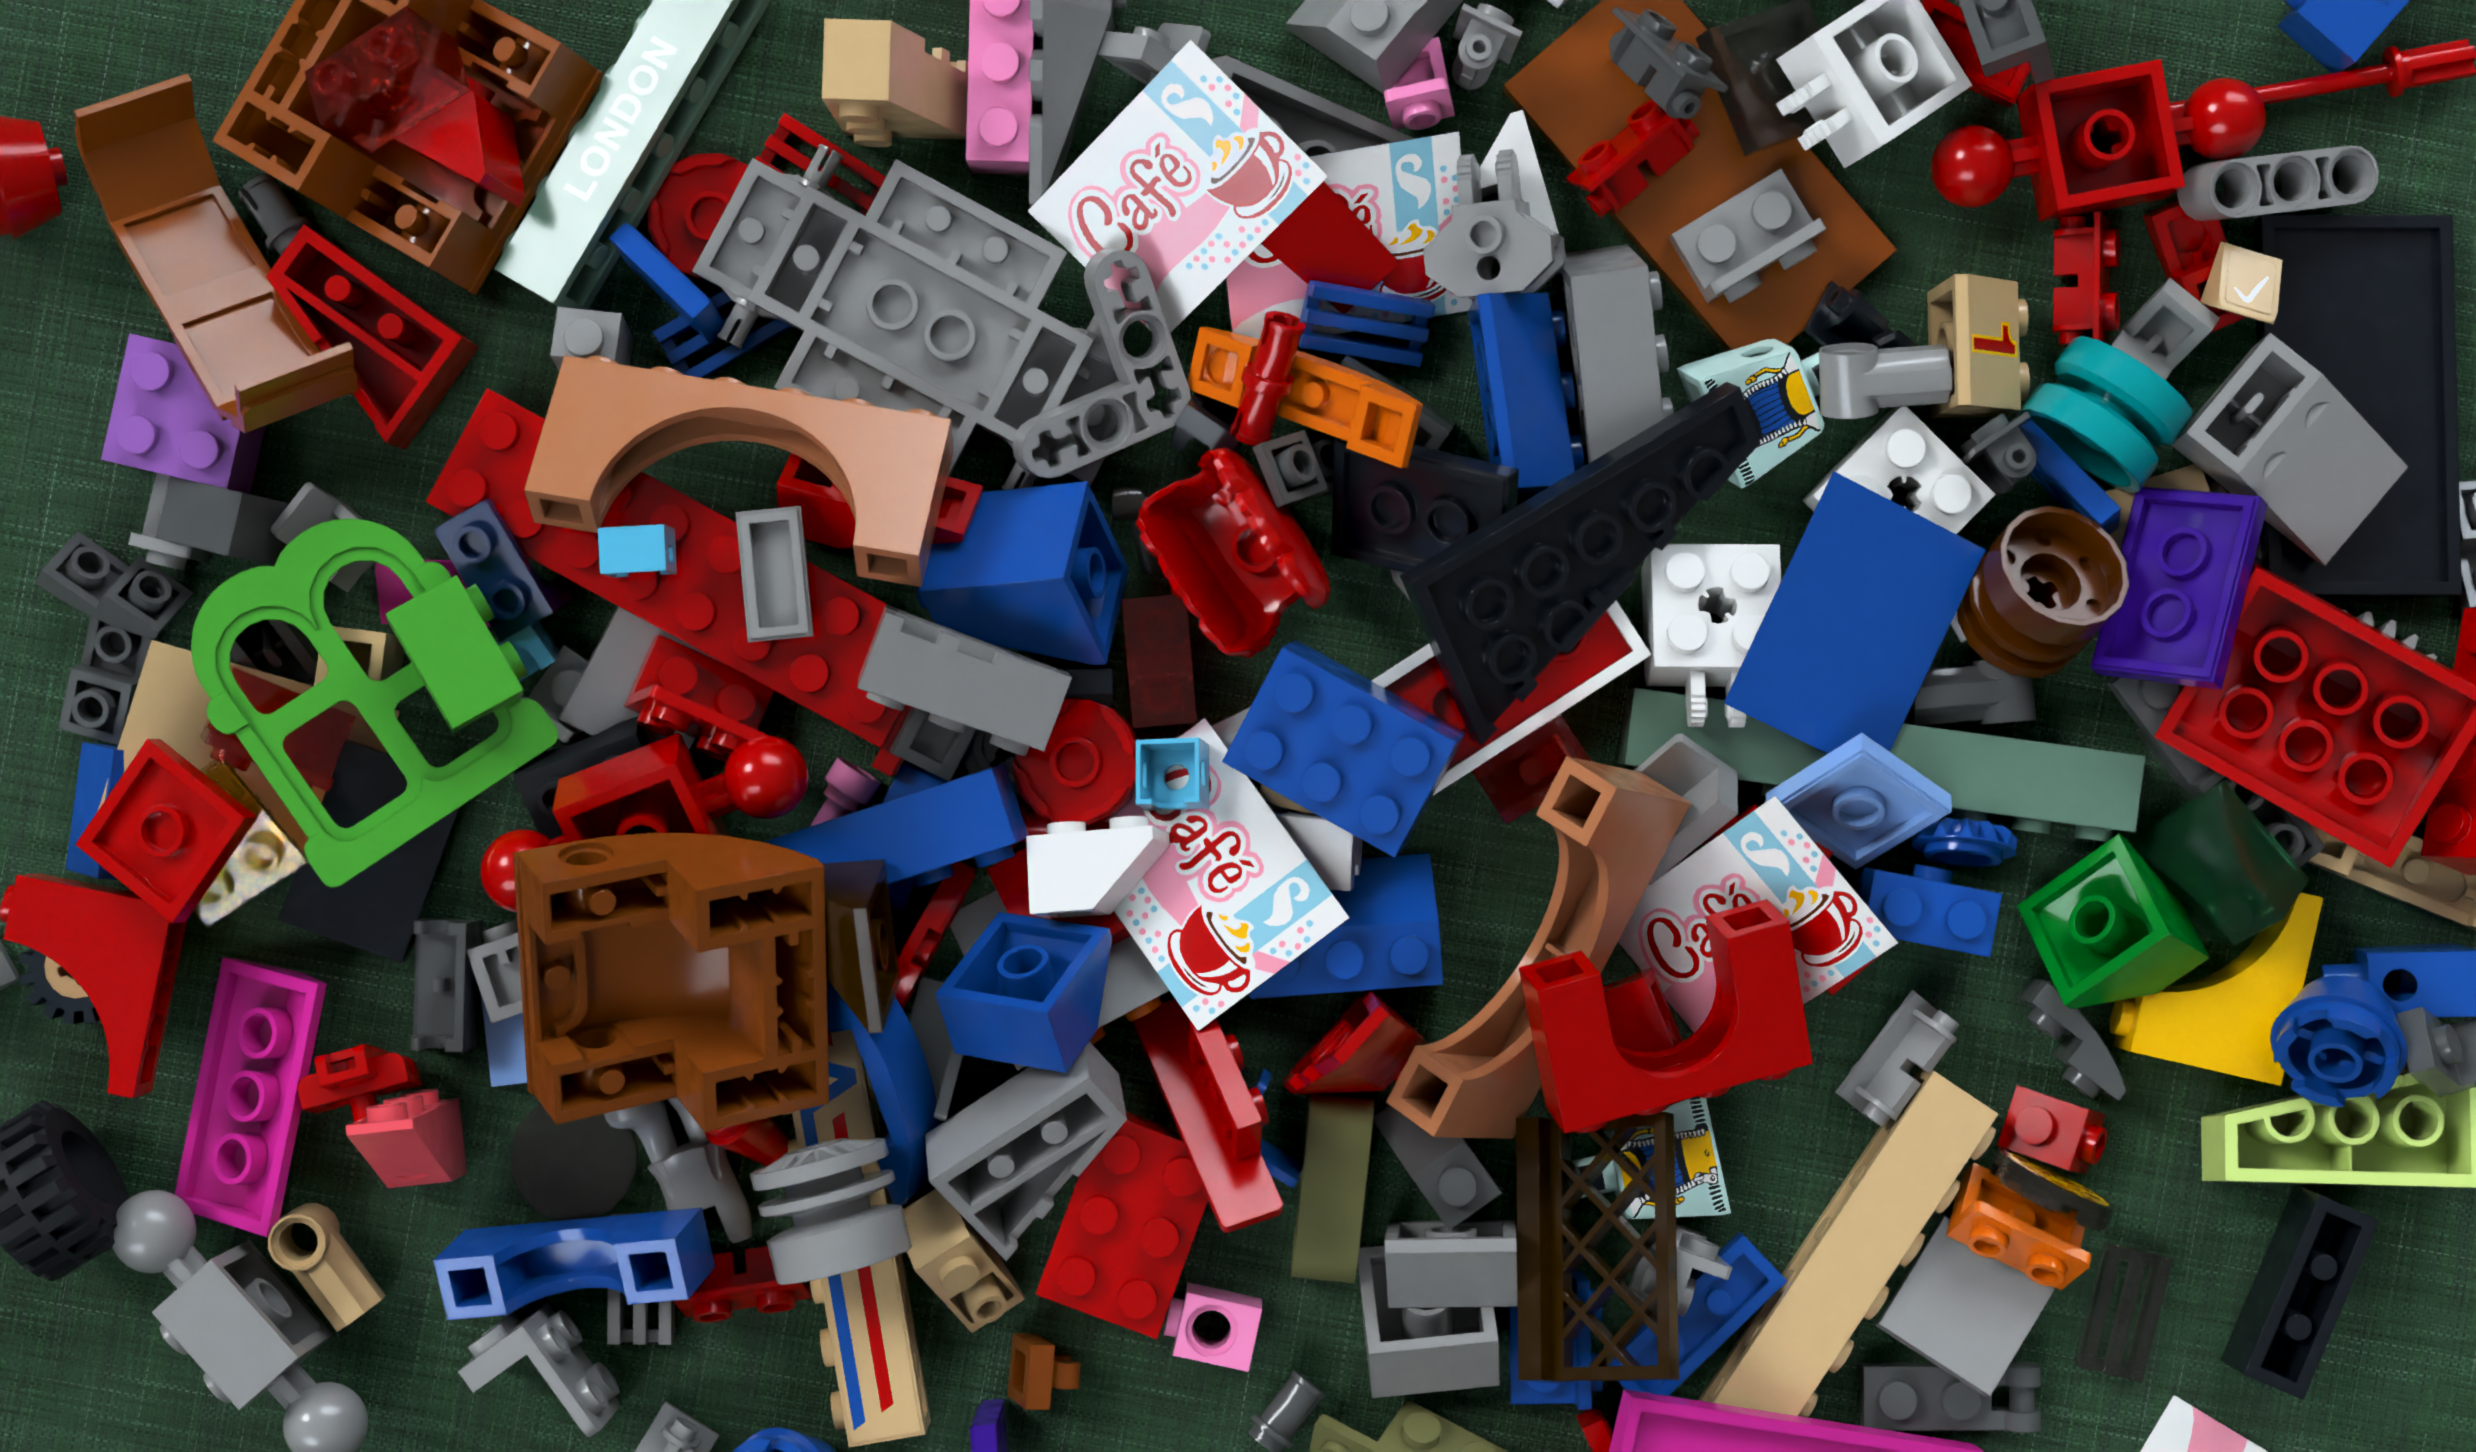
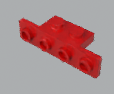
(1212, 1112)

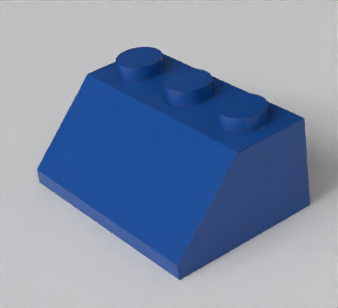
(1523, 387)
(1382, 945)

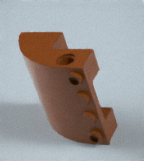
(394, 189)
(673, 976)

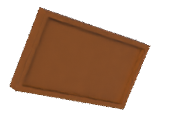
(1583, 98)

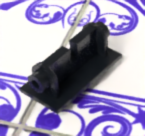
(1847, 318)

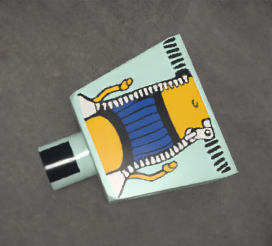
(1777, 394)
(1698, 1170)

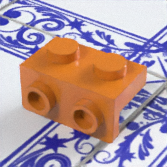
(2016, 1230)

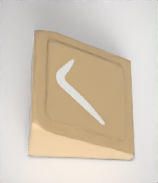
(2244, 283)

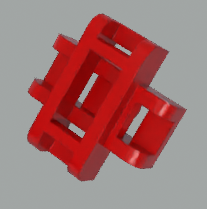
(356, 1081)

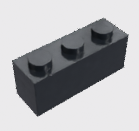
(2299, 1291)

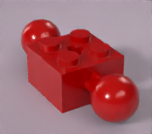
(2114, 104)
(657, 790)

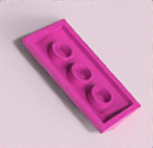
(248, 1094)

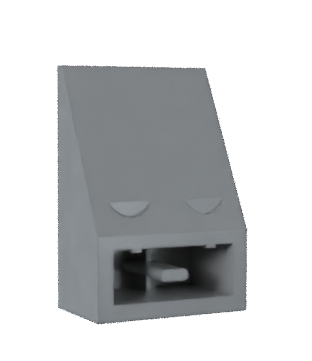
(2296, 444)

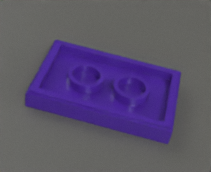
(2186, 586)

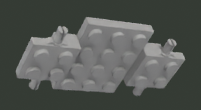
(908, 304)

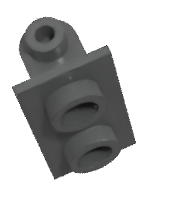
(1681, 68)
(2000, 453)

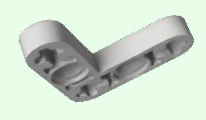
(1126, 395)

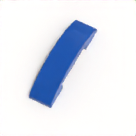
(901, 1088)

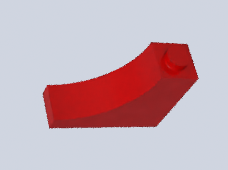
(118, 955)

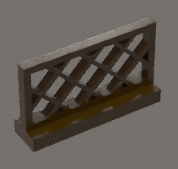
(1548, 1261)

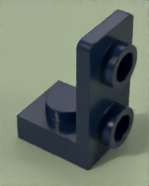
(493, 560)

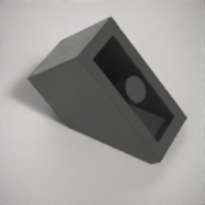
(1440, 1167)

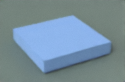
(1861, 801)

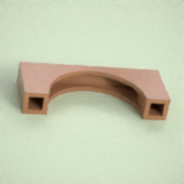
(622, 418)

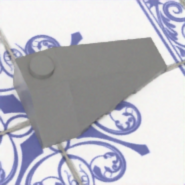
(1062, 79)

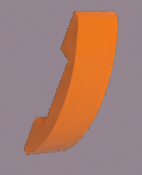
(1323, 397)

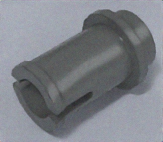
(273, 211)
(1285, 1413)

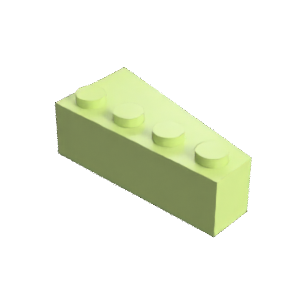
(2387, 1141)

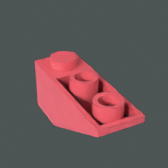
(412, 1139)

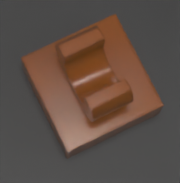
(1037, 1370)

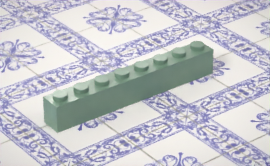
(1980, 771)

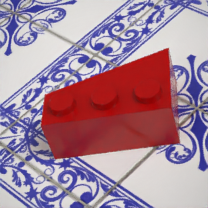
(400, 348)

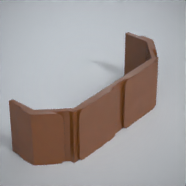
(201, 259)

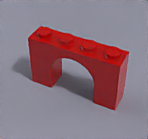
(1749, 1034)

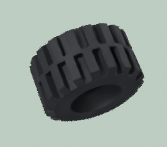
(55, 1192)

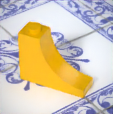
(2229, 1015)

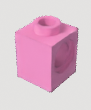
(1231, 1350)

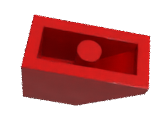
(472, 142)

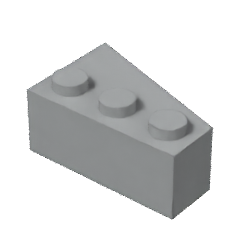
(1614, 346)
(962, 681)
(1023, 1143)

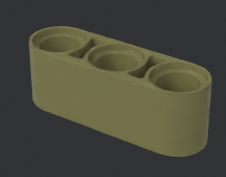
(1332, 1188)

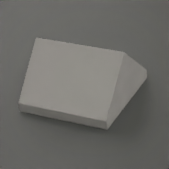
(1451, 1268)

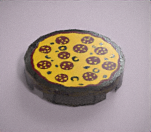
(2051, 1189)

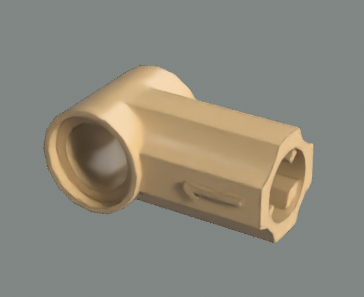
(331, 1272)

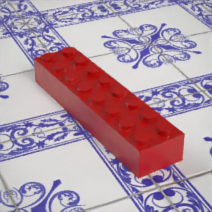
(699, 602)

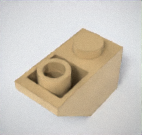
(958, 1262)

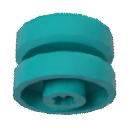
(2109, 413)

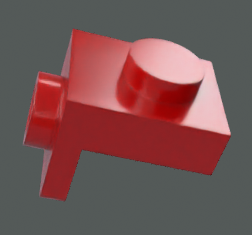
(2053, 1131)

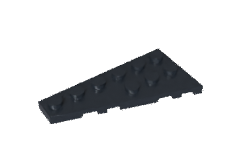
(1557, 562)

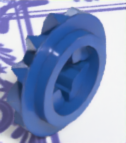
(1965, 843)

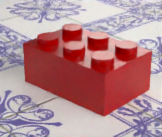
(1127, 1229)

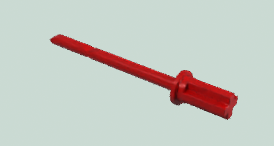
(2398, 72)

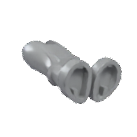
(691, 1173)

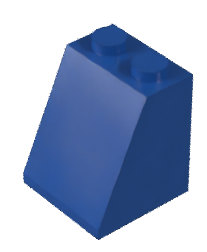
(1032, 574)

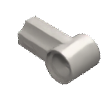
(1862, 378)

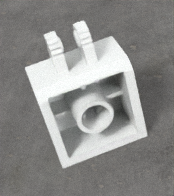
(1870, 77)
(1912, 456)
(1679, 593)

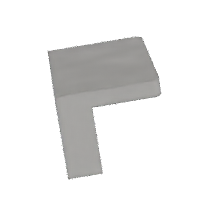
(1700, 780)

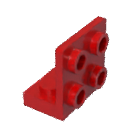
(698, 698)

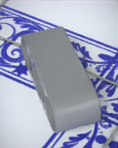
(2304, 179)

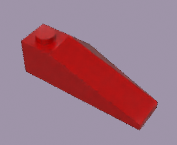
(1357, 1052)

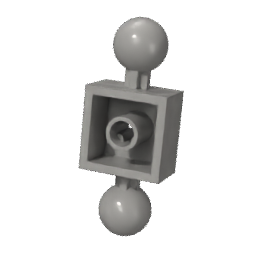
(239, 1324)

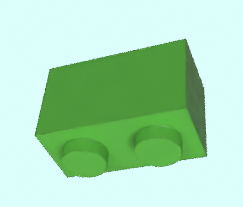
(457, 653)

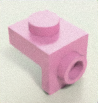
(1422, 92)

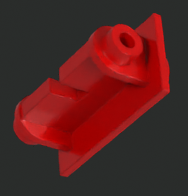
(1611, 165)
(2089, 255)
(730, 1291)

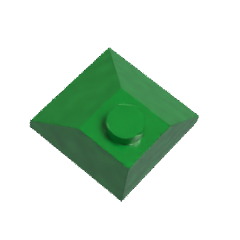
(2111, 929)

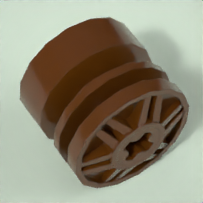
(2043, 592)

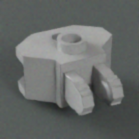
(1492, 232)

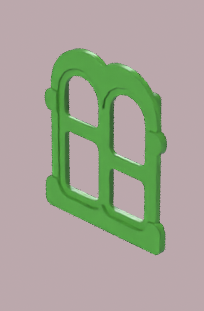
(295, 595)

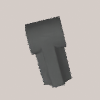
(1973, 694)

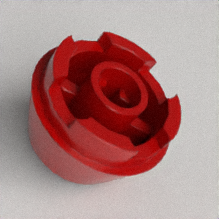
(27, 177)

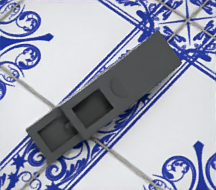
(2148, 705)

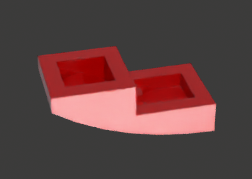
(2187, 251)

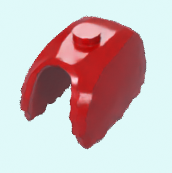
(1231, 552)

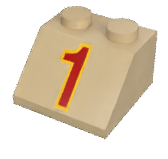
(1981, 328)

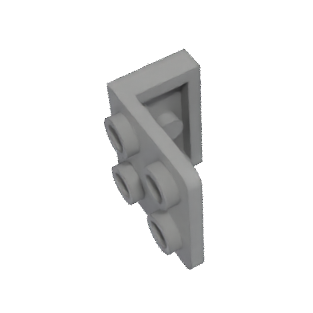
(553, 1348)

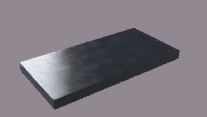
(2377, 318)

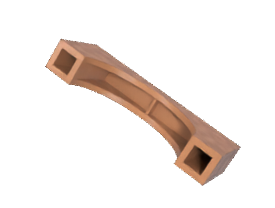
(1610, 842)

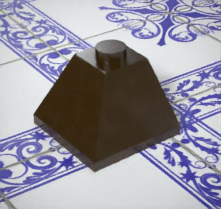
(861, 939)

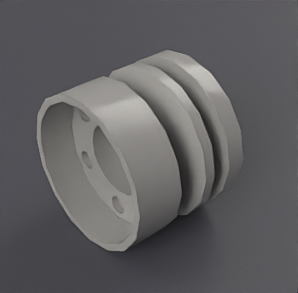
(831, 1210)

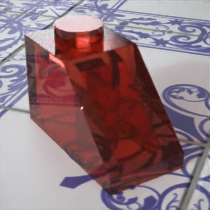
(1525, 770)

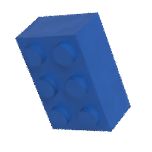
(1343, 747)

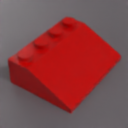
(2328, 718)

